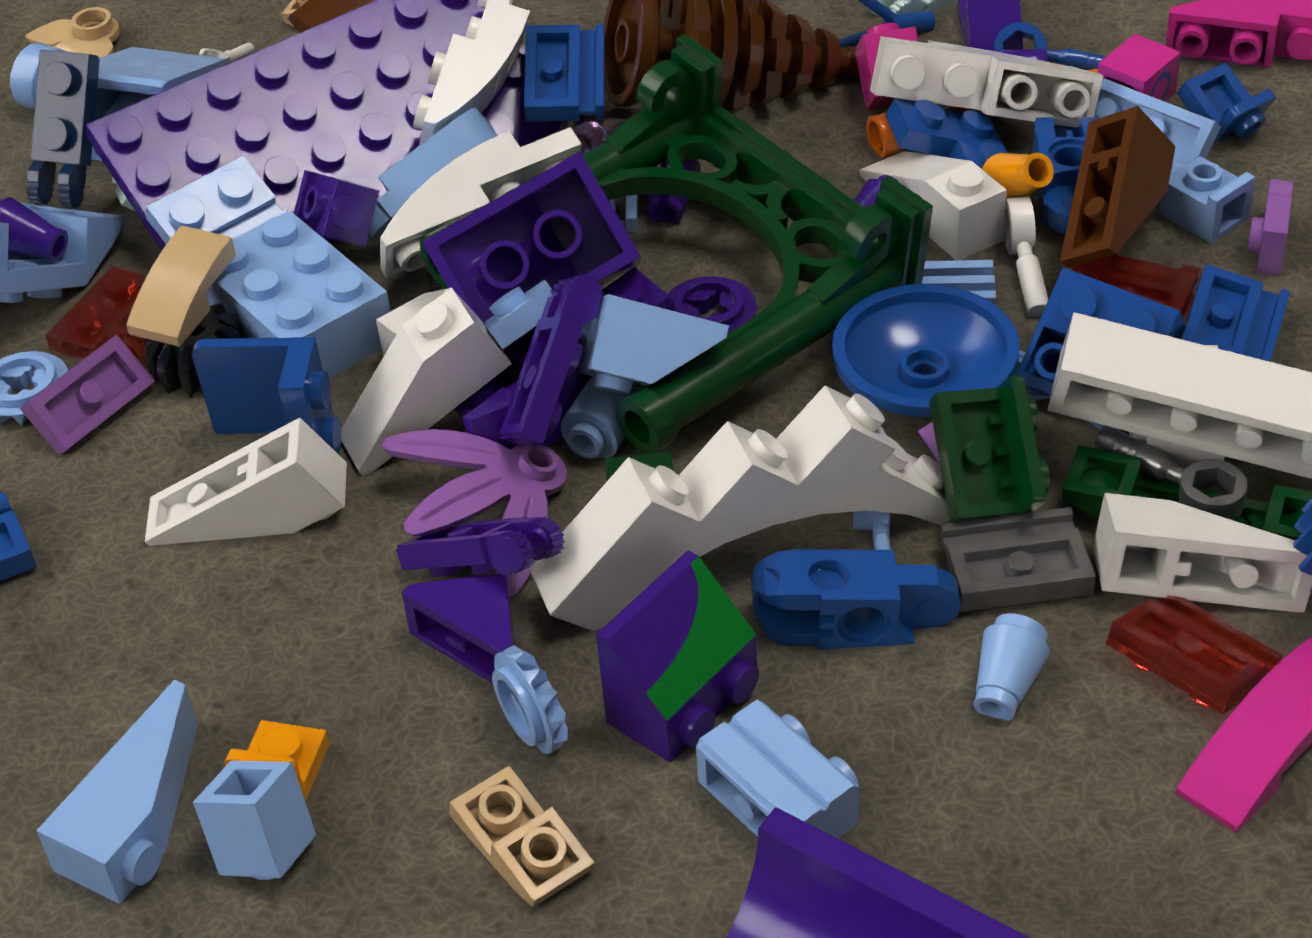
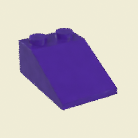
(537, 232)

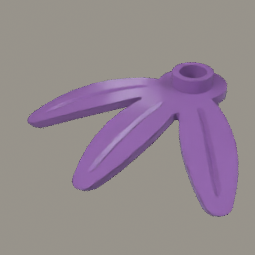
(521, 475)

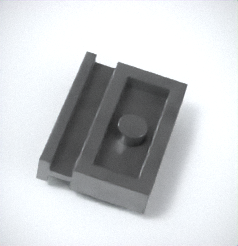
(1017, 559)

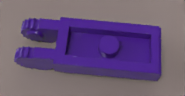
(551, 360)
(485, 545)

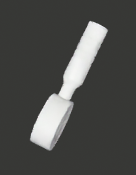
(1020, 241)

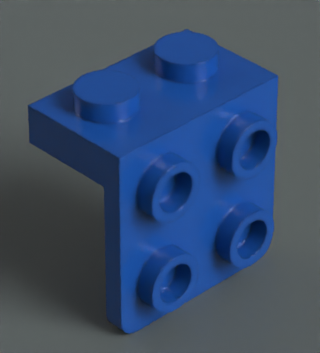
(265, 385)

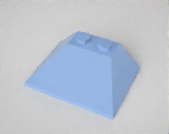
(88, 243)

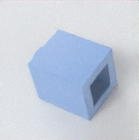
(255, 819)

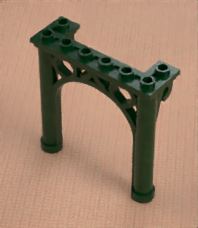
(761, 187)

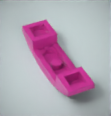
(1255, 744)

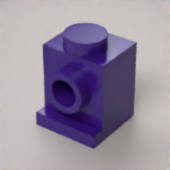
(336, 207)

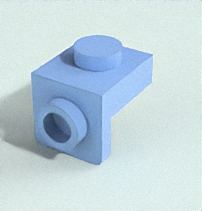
(518, 313)

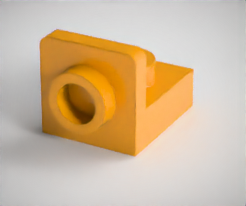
(287, 743)

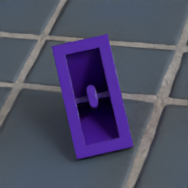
(463, 619)

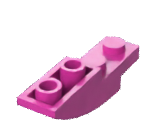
(1242, 30)

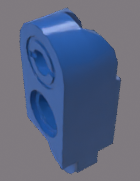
(1064, 149)
(849, 598)

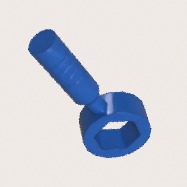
(1066, 57)

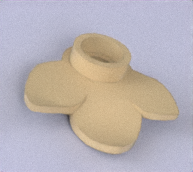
(87, 32)

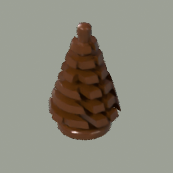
(759, 45)

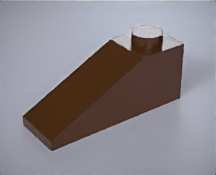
(1117, 184)

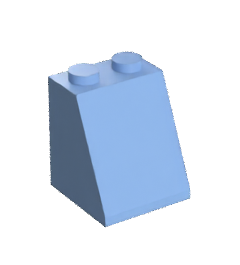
(142, 73)

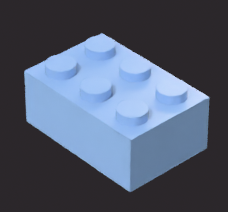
(301, 286)

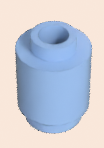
(592, 422)

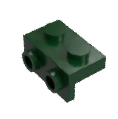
(989, 451)

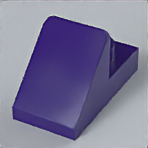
(985, 19)

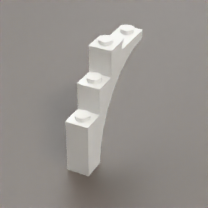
(738, 484)

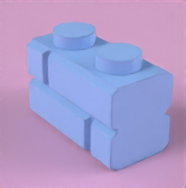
(769, 764)

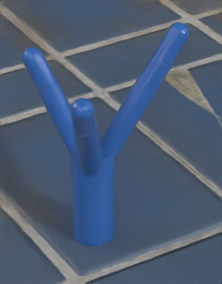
(921, 20)

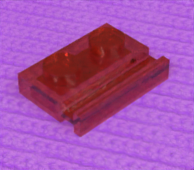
(1193, 651)

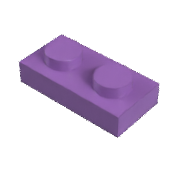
(87, 395)

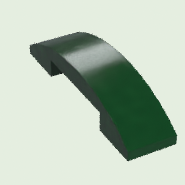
(1104, 471)

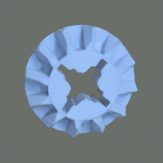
(20, 371)
(529, 700)

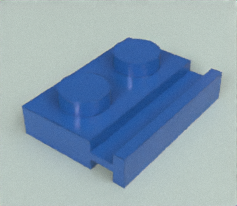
(564, 72)
(1235, 314)

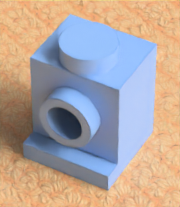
(1207, 198)

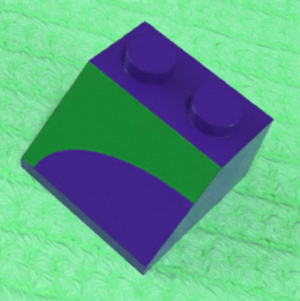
(676, 659)

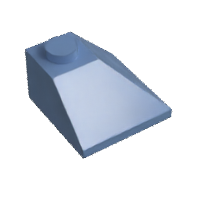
(641, 343)

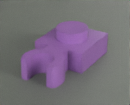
(1270, 233)

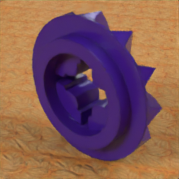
(704, 293)

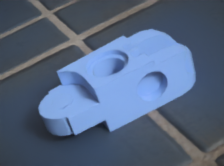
(424, 161)

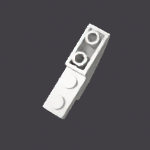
(473, 66)
(984, 81)
(465, 187)

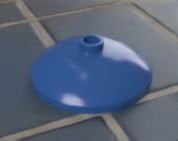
(922, 342)

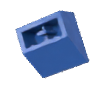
(1095, 299)

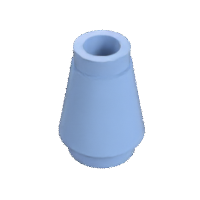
(1009, 663)

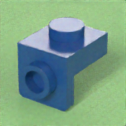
(1224, 99)

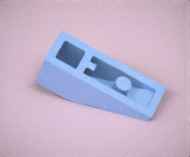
(123, 811)

